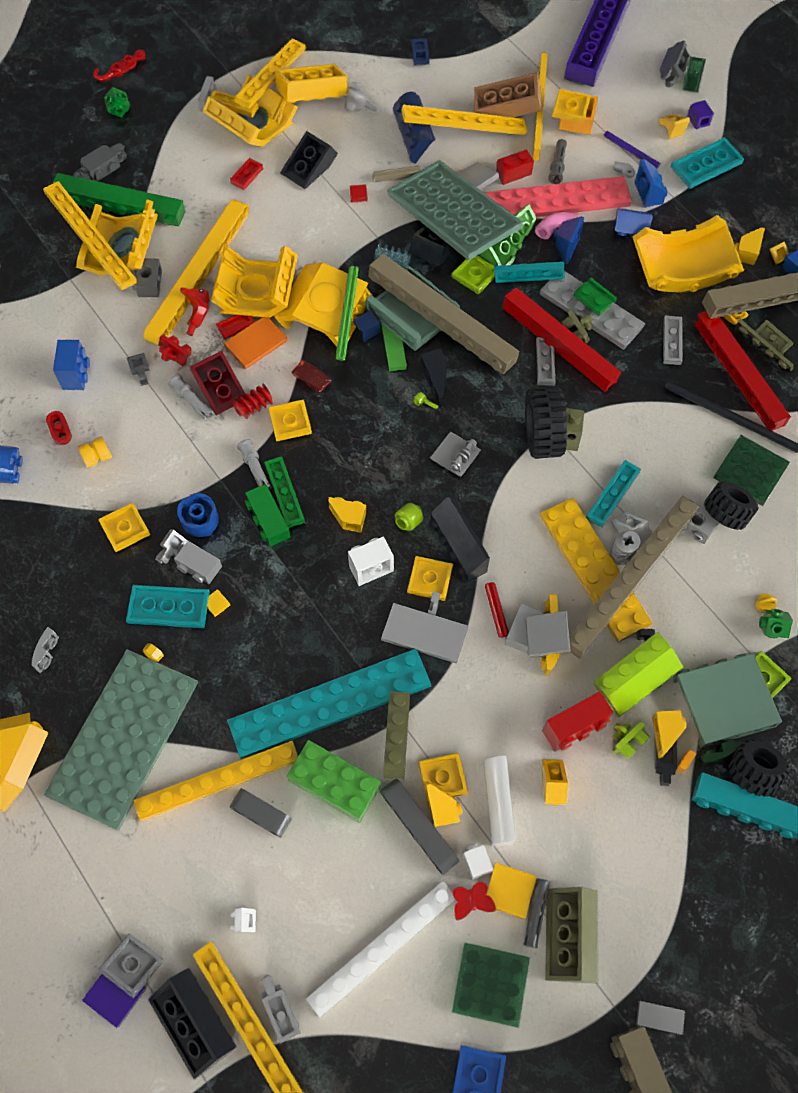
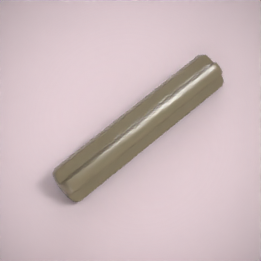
(395, 173)

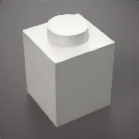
(477, 861)

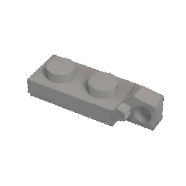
(279, 1010)

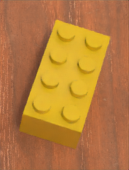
(311, 82)

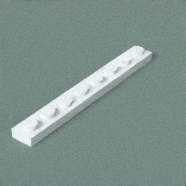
(380, 949)

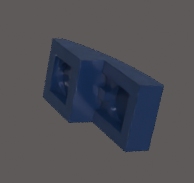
(420, 51)

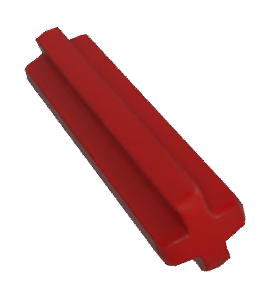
(496, 609)

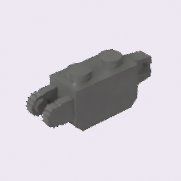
(674, 63)
(101, 162)

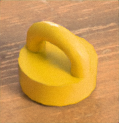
(765, 602)

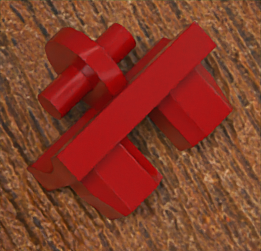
(172, 350)

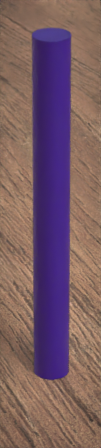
(631, 149)

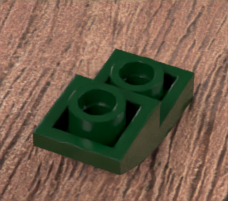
(724, 750)

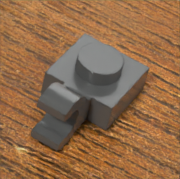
(139, 365)

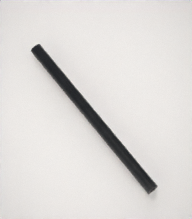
(732, 416)

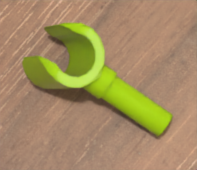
(421, 398)

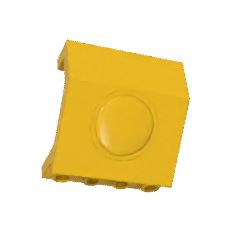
(254, 285)
(319, 300)

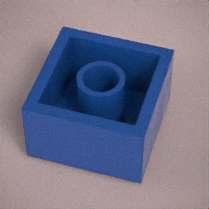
(71, 365)

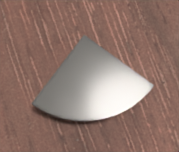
(434, 603)

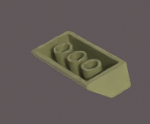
(572, 935)

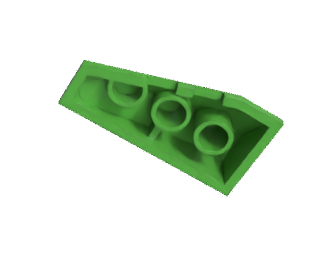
(504, 251)

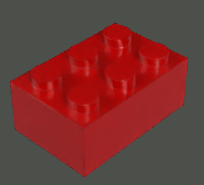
(577, 722)

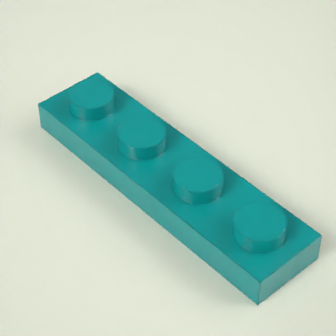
(529, 272)
(613, 493)

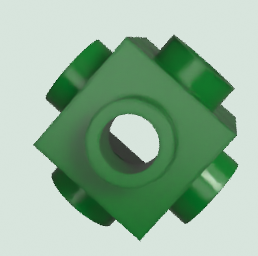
(116, 102)
(776, 623)

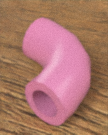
(552, 222)

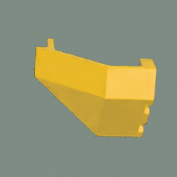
(19, 749)

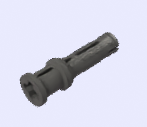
(558, 166)

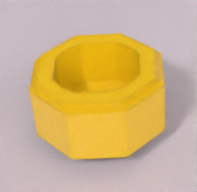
(152, 652)

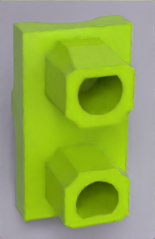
(636, 733)

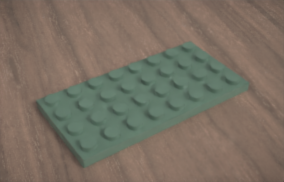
(455, 209)
(121, 739)

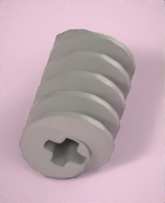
(625, 547)

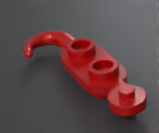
(121, 66)

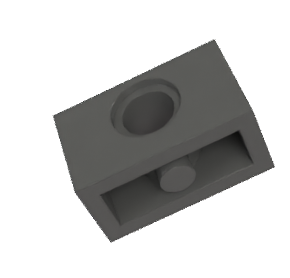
(148, 278)

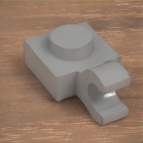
(172, 545)

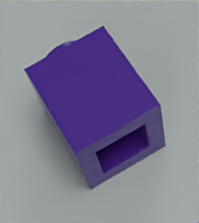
(700, 114)

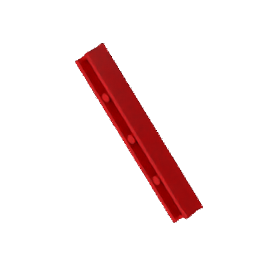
(562, 339)
(742, 371)

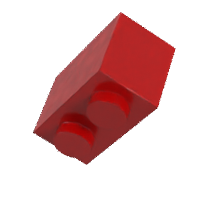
(514, 167)

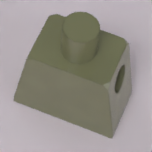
(574, 426)

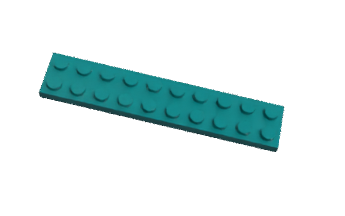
(327, 703)

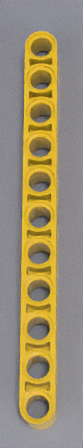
(196, 271)

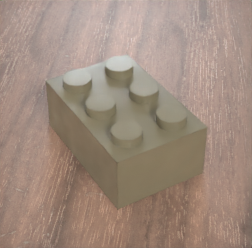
(639, 1062)

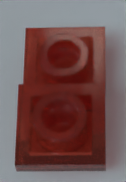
(311, 375)

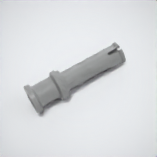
(186, 392)
(251, 458)

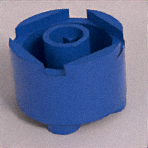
(9, 464)
(198, 515)

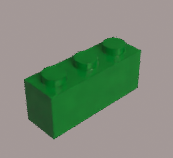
(267, 515)

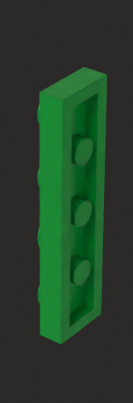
(284, 492)

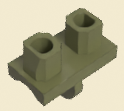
(585, 322)

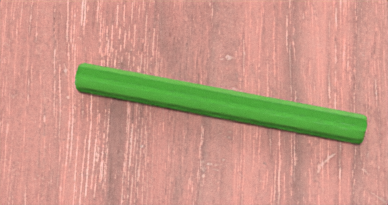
(347, 313)

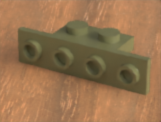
(771, 339)

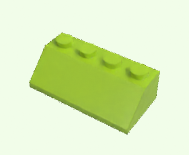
(638, 674)

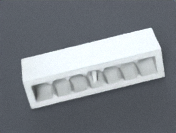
(499, 801)

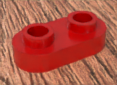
(58, 429)

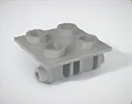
(456, 453)

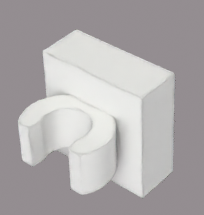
(244, 920)

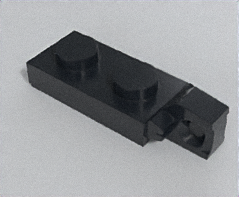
(666, 765)

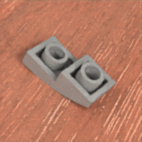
(41, 656)

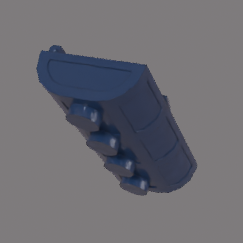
(415, 136)

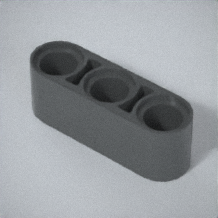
(260, 812)

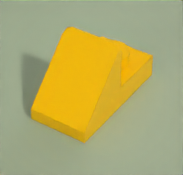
(675, 123)

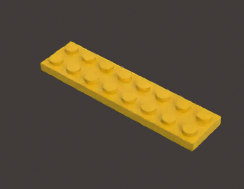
(592, 564)

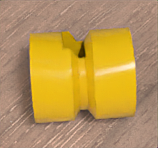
(94, 452)

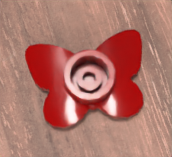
(472, 900)

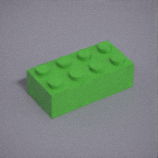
(334, 781)

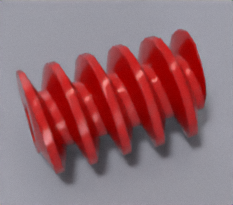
(252, 401)

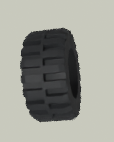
(546, 422)

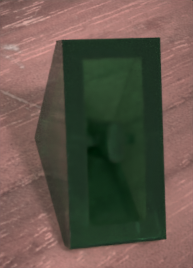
(693, 74)

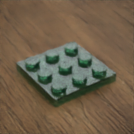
(752, 469)
(491, 985)

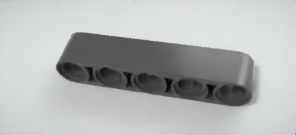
(419, 826)

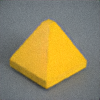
(779, 252)

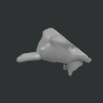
(356, 98)

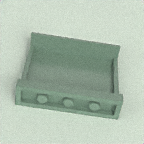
(401, 319)
(728, 699)

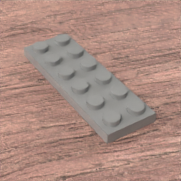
(613, 324)

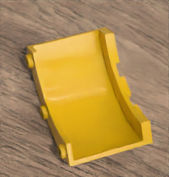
(689, 258)

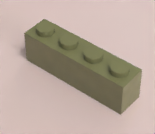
(396, 735)

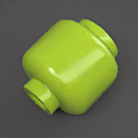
(409, 517)

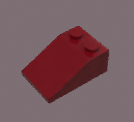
(217, 382)

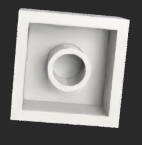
(371, 560)

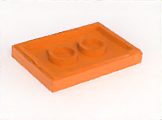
(255, 342)

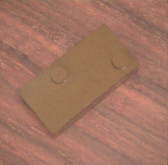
(509, 97)

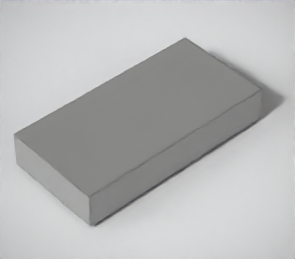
(660, 1017)

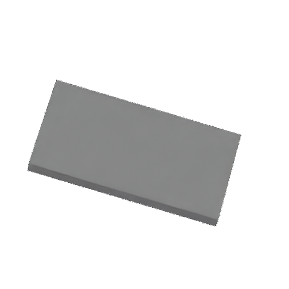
(425, 633)

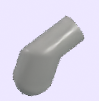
(626, 169)

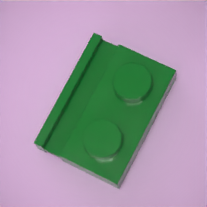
(594, 296)

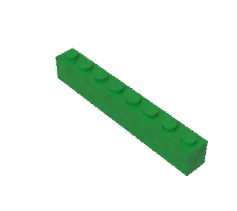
(121, 199)

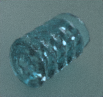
(401, 259)

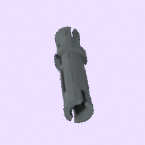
(536, 914)

